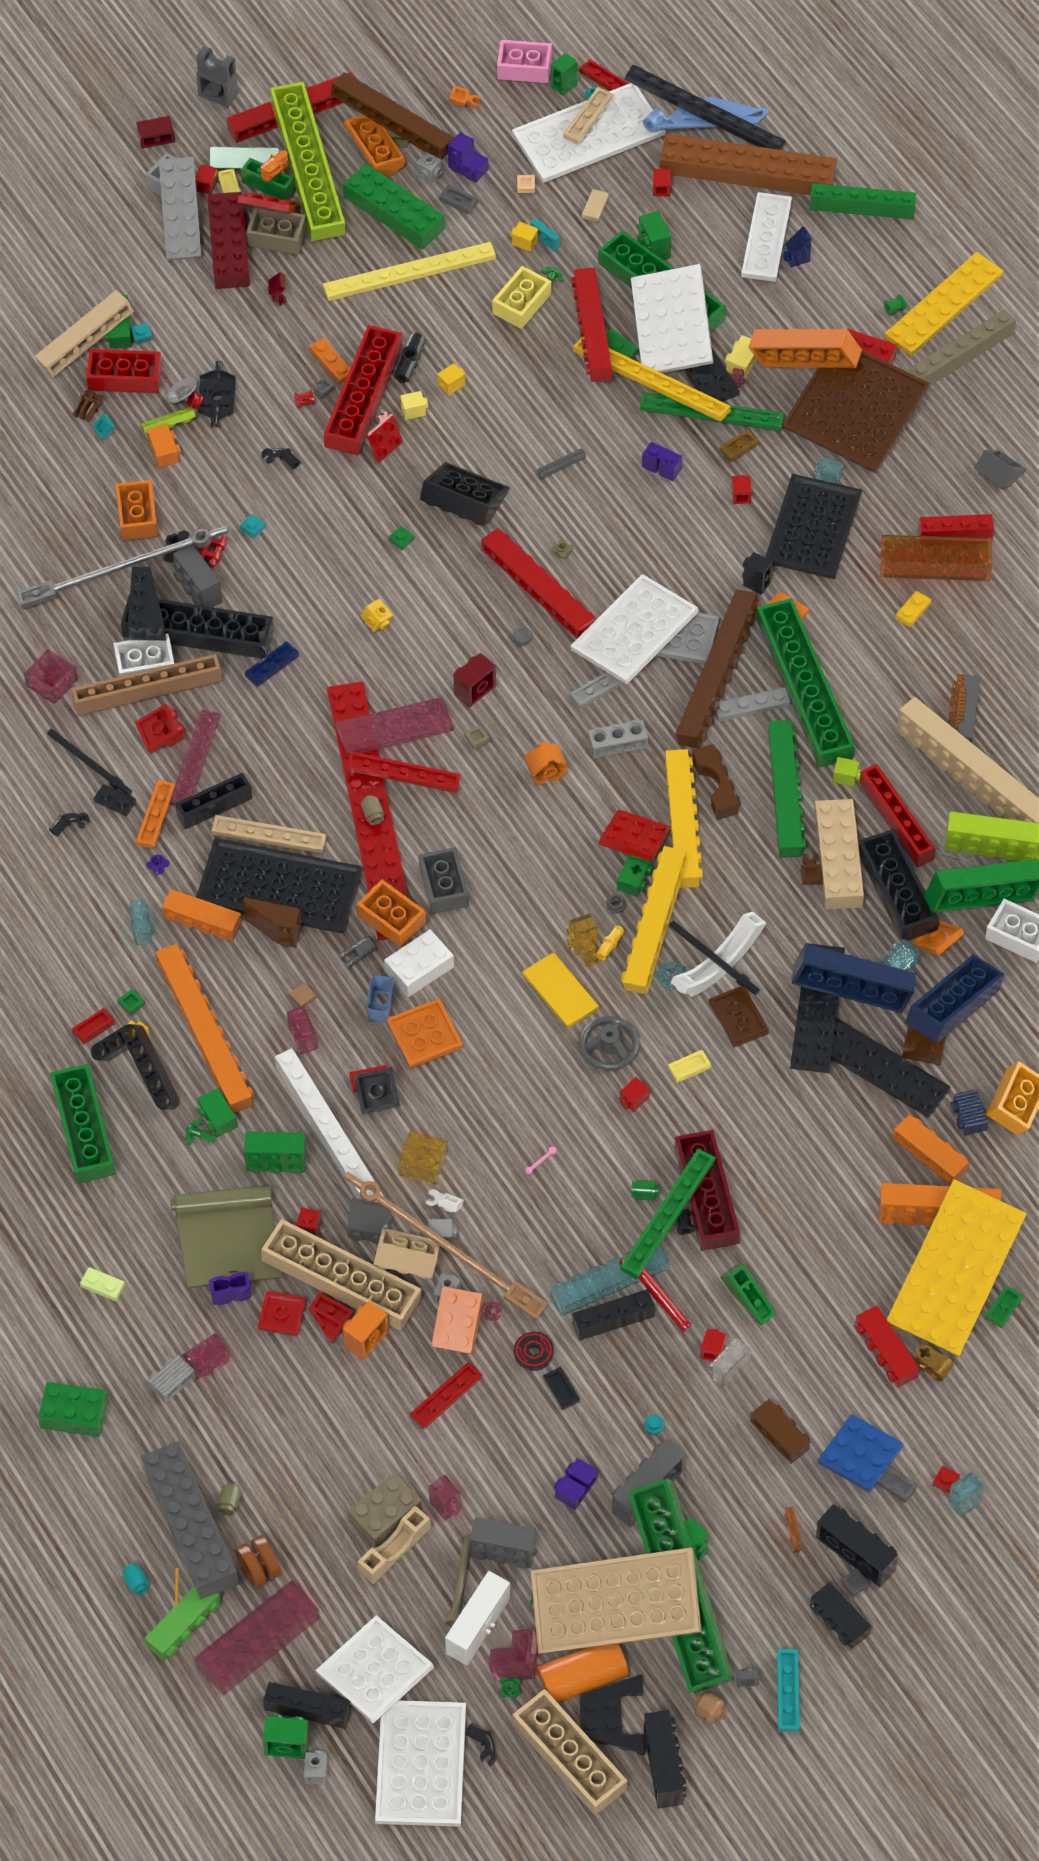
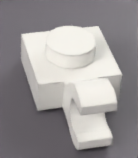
(448, 1202)

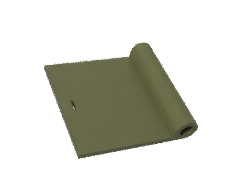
(224, 1233)

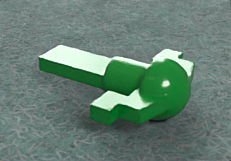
(553, 272)
(191, 1130)

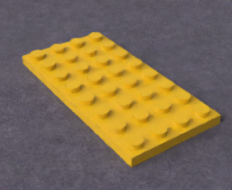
(956, 1268)

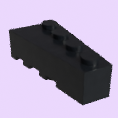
(144, 616)

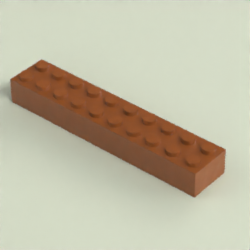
(745, 164)

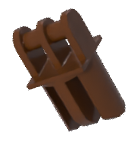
(88, 405)

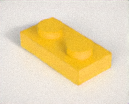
(913, 609)

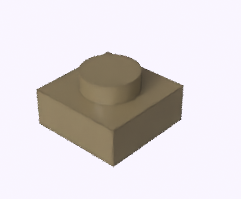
(476, 737)

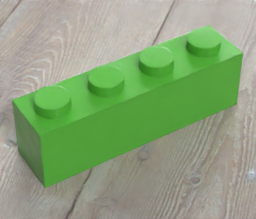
(180, 1623)

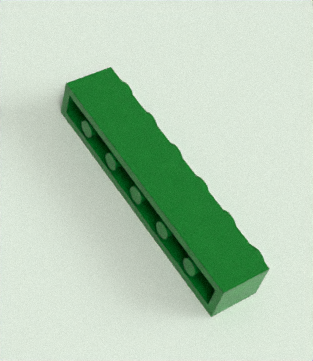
(862, 201)

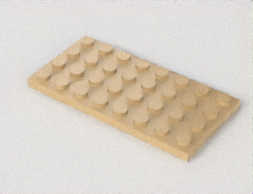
(615, 1601)

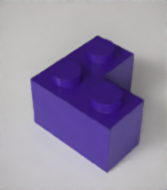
(465, 160)

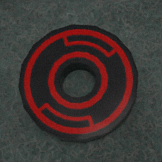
(533, 1340)

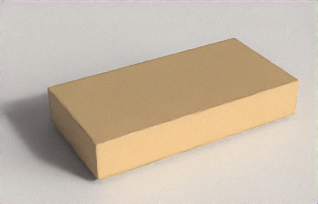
(595, 205)

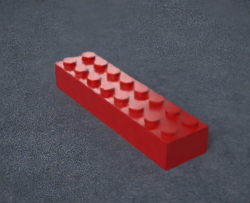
(363, 390)

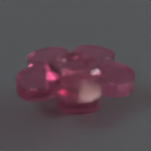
(738, 377)

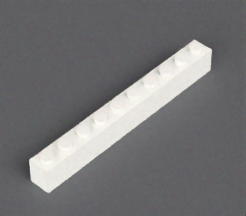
(322, 1119)

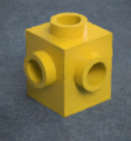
(377, 615)

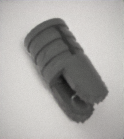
(360, 950)

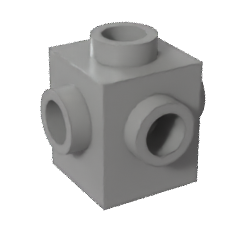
(429, 168)

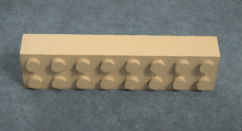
(339, 1273)

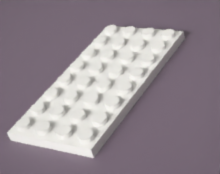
(613, 132)

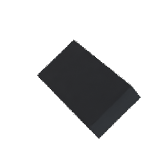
(561, 1388)

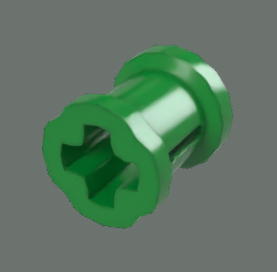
(895, 304)

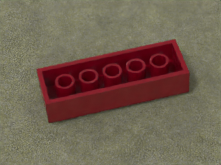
(228, 240)
(711, 1203)

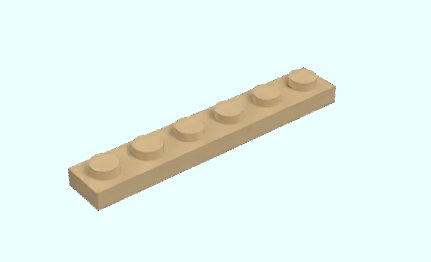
(269, 834)

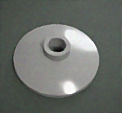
(181, 390)

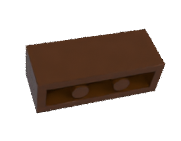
(780, 1431)

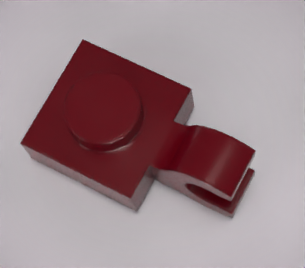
(276, 286)

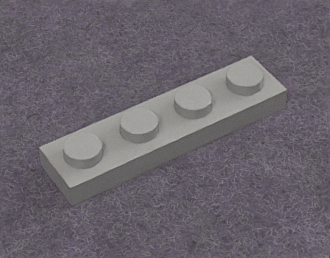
(752, 704)

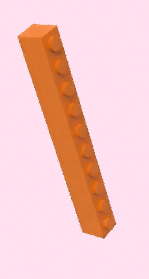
(204, 1029)

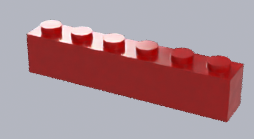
(897, 815)

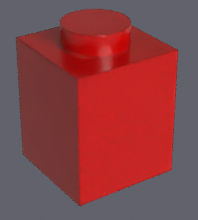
(206, 179)
(661, 182)
(741, 489)
(634, 1094)
(309, 1220)
(712, 1344)

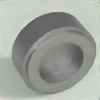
(522, 636)

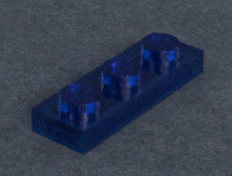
(271, 664)

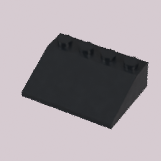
(463, 493)

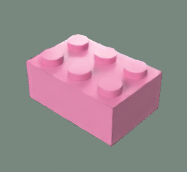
(524, 61)

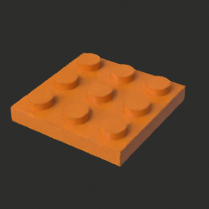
(424, 1033)

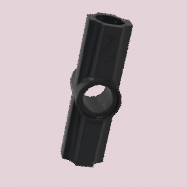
(409, 358)

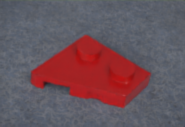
(330, 1315)

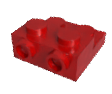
(160, 728)

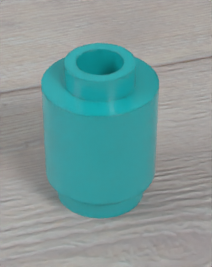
(135, 1579)

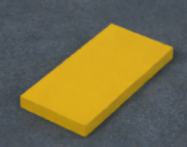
(560, 990)

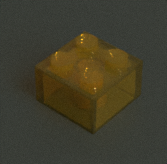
(423, 1157)

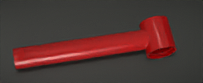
(663, 1299)

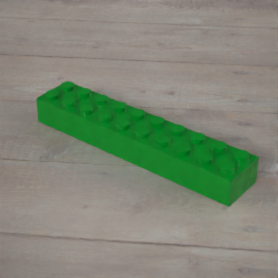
(805, 682)
(665, 1529)

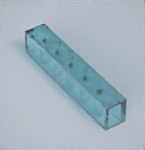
(600, 1283)

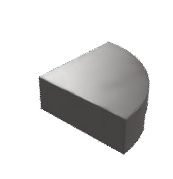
(324, 387)

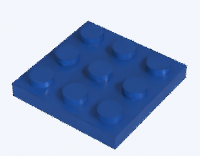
(860, 1453)

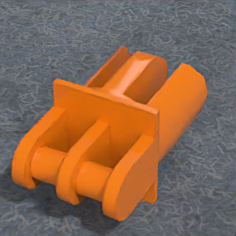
(274, 165)

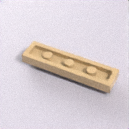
(587, 115)

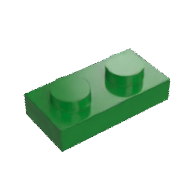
(621, 344)
(1004, 1306)

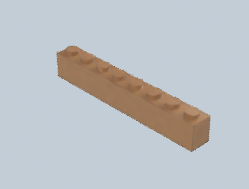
(146, 684)

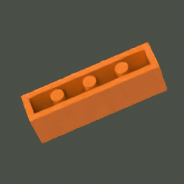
(201, 915)
(930, 1149)

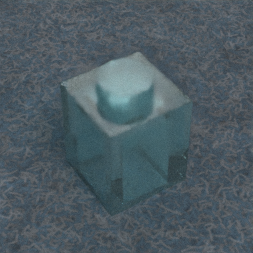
(829, 470)

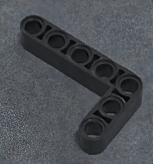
(142, 1061)

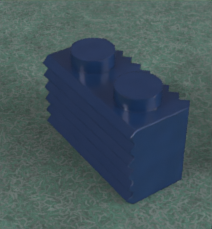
(969, 1112)

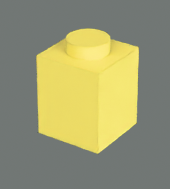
(413, 405)

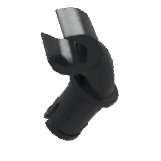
(283, 454)
(67, 819)
(485, 1739)

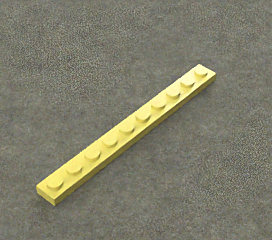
(409, 271)

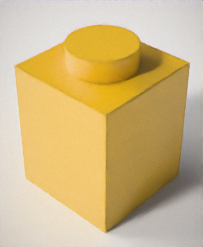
(524, 236)
(451, 379)

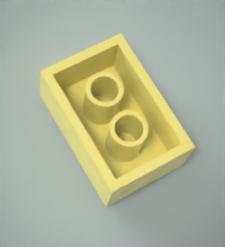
(521, 297)

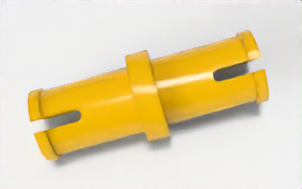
(610, 942)

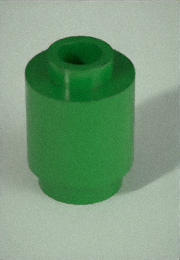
(645, 1190)

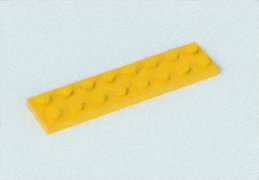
(943, 304)

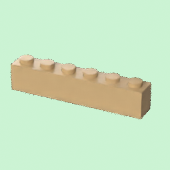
(84, 333)

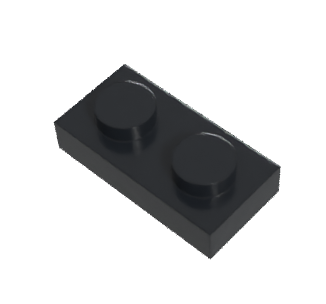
(114, 800)

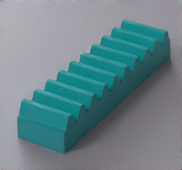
(788, 1690)

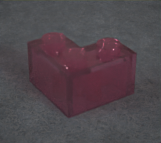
(518, 1660)

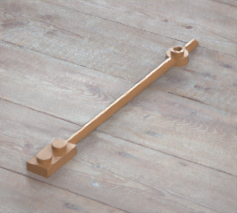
(515, 1293)

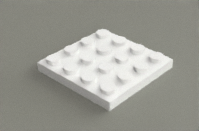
(374, 1669)

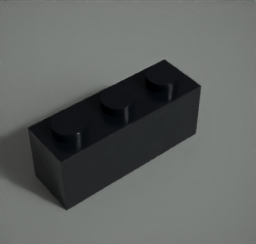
(840, 1616)

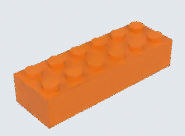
(805, 348)
(915, 1203)

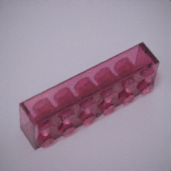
(257, 1637)

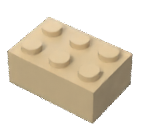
(406, 1253)

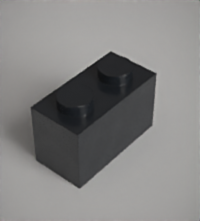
(757, 573)

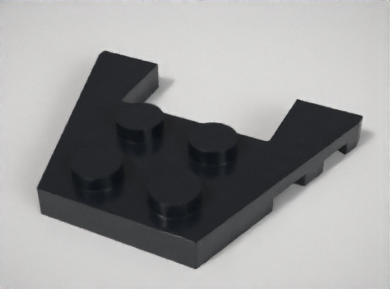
(602, 1715)

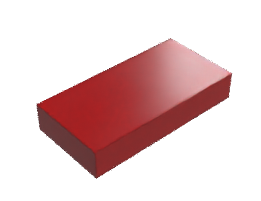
(93, 1026)

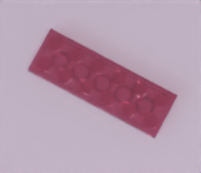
(395, 726)

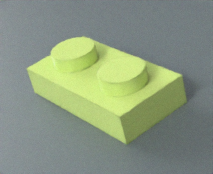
(102, 1284)

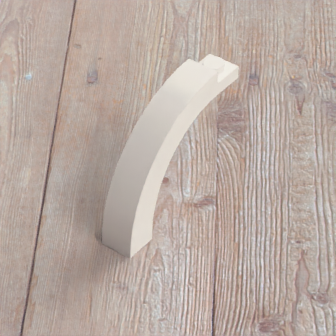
(730, 951)

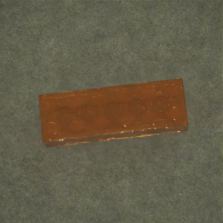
(936, 557)

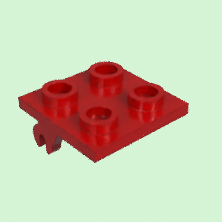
(384, 437)

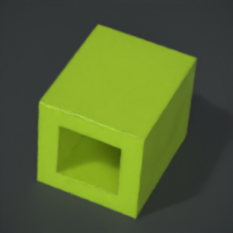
(846, 772)

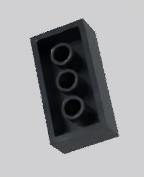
(857, 1545)
(664, 1759)

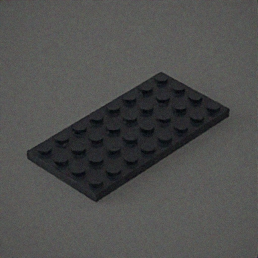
(313, 884)

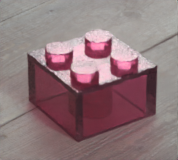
(51, 676)

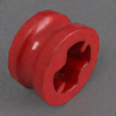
(194, 399)

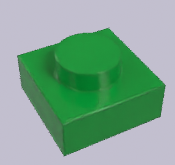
(401, 538)
(131, 1002)

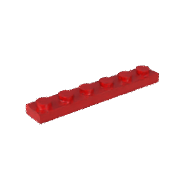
(403, 772)

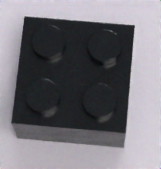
(376, 1090)

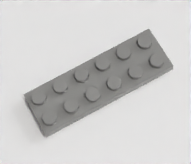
(180, 208)

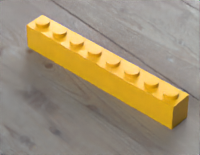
(682, 813)
(655, 920)

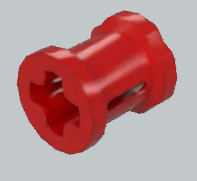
(299, 402)

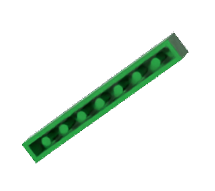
(785, 789)

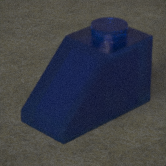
(798, 248)

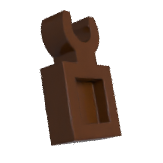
(810, 871)

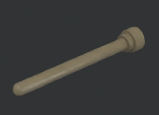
(455, 1612)

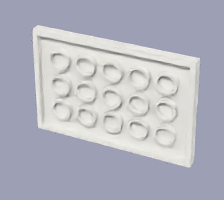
(672, 319)
(634, 629)
(421, 1764)

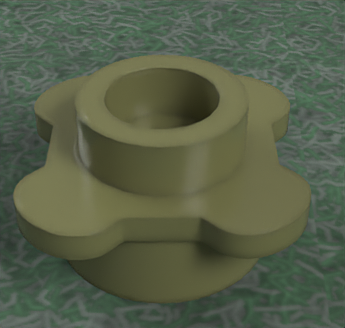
(562, 553)

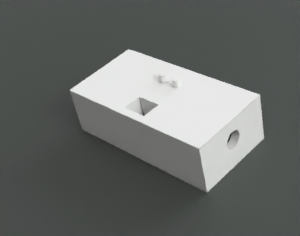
(477, 1618)

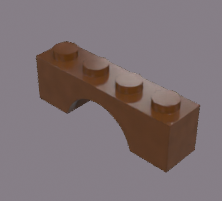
(708, 763)

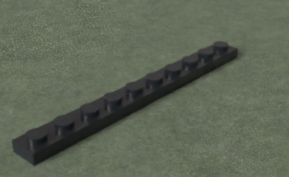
(703, 109)

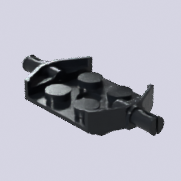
(217, 384)

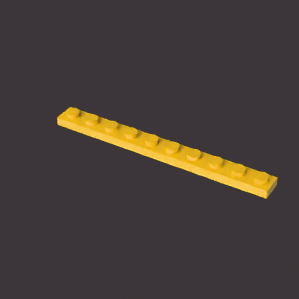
(664, 384)

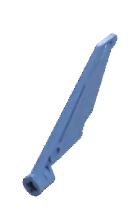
(683, 119)

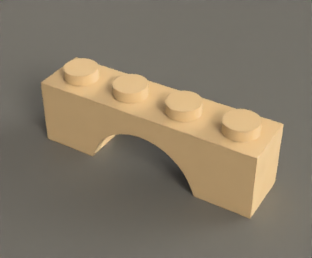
(381, 1559)

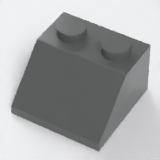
(999, 468)
(367, 1220)

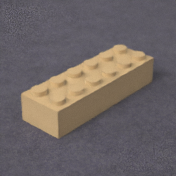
(838, 854)
(569, 1752)

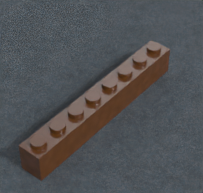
(391, 115)

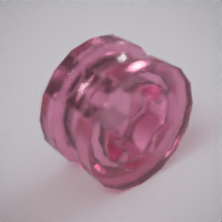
(492, 1304)

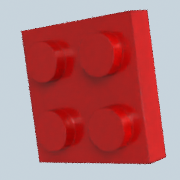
(281, 1313)

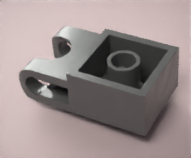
(216, 77)

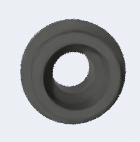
(615, 899)

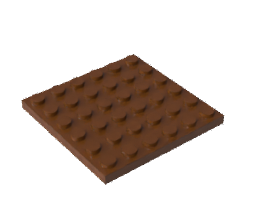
(857, 409)

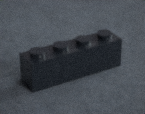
(213, 800)
(613, 1314)
(307, 1704)

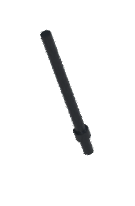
(115, 781)
(741, 979)

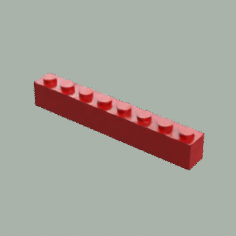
(262, 118)
(592, 324)
(537, 582)

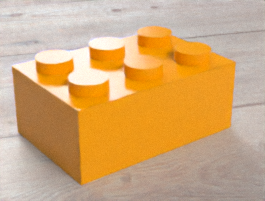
(1016, 1099)

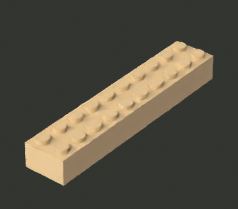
(966, 763)

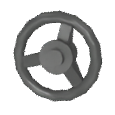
(608, 1042)

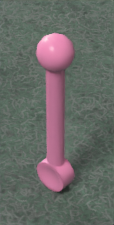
(552, 1151)

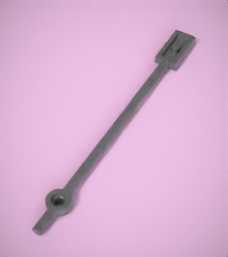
(47, 590)

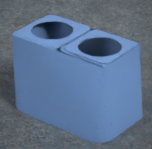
(378, 985)

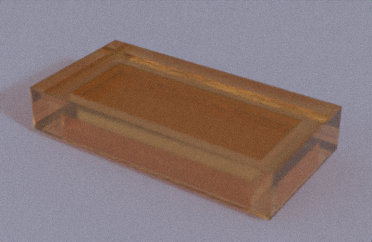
(792, 1528)

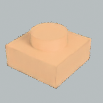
(525, 183)

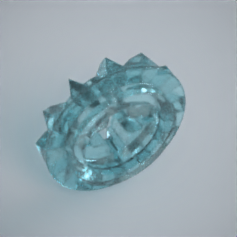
(664, 973)

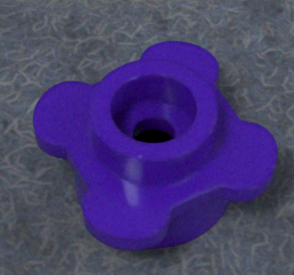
(157, 859)

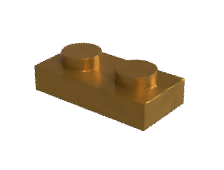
(739, 445)

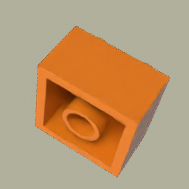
(365, 1330)

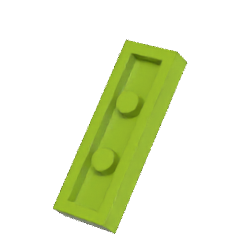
(171, 419)

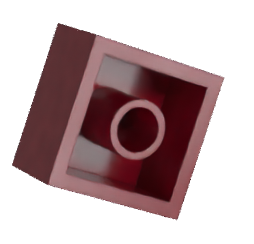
(474, 679)

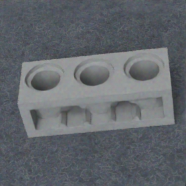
(610, 745)

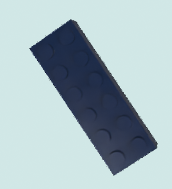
(853, 978)
(954, 998)

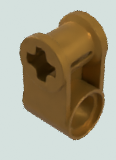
(933, 1363)

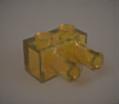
(583, 938)

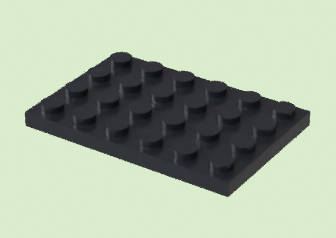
(813, 526)

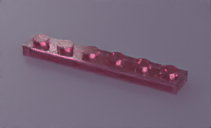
(195, 756)

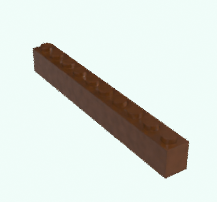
(717, 669)

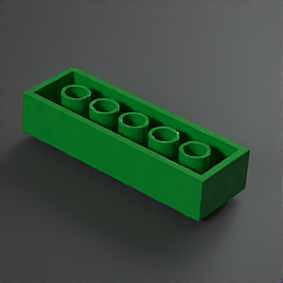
(394, 206)
(983, 885)
(82, 1123)

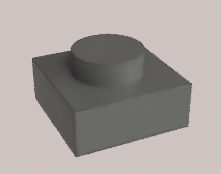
(747, 1678)

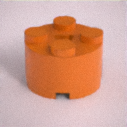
(546, 763)

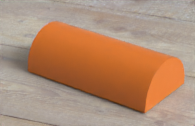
(375, 145)
(582, 1671)

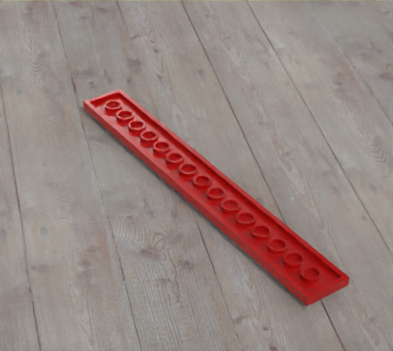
(375, 842)

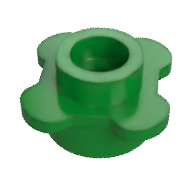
(507, 1692)

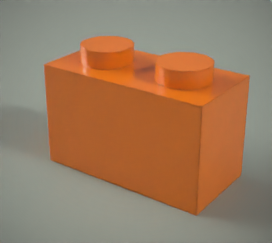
(163, 445)

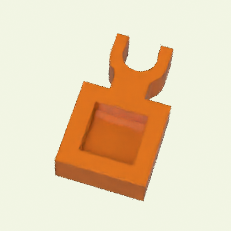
(460, 97)

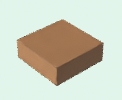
(302, 995)

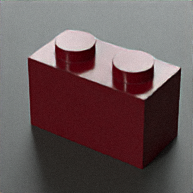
(155, 132)

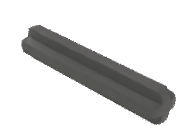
(561, 463)

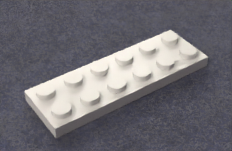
(766, 237)

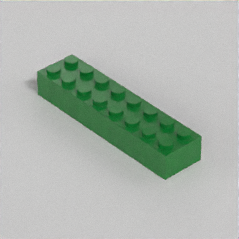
(629, 259)

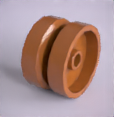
(258, 1561)

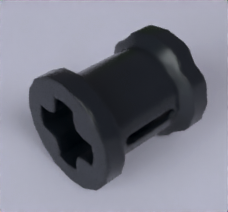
(684, 1223)

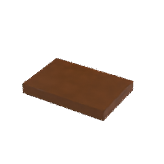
(738, 1016)

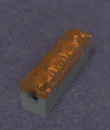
(964, 704)

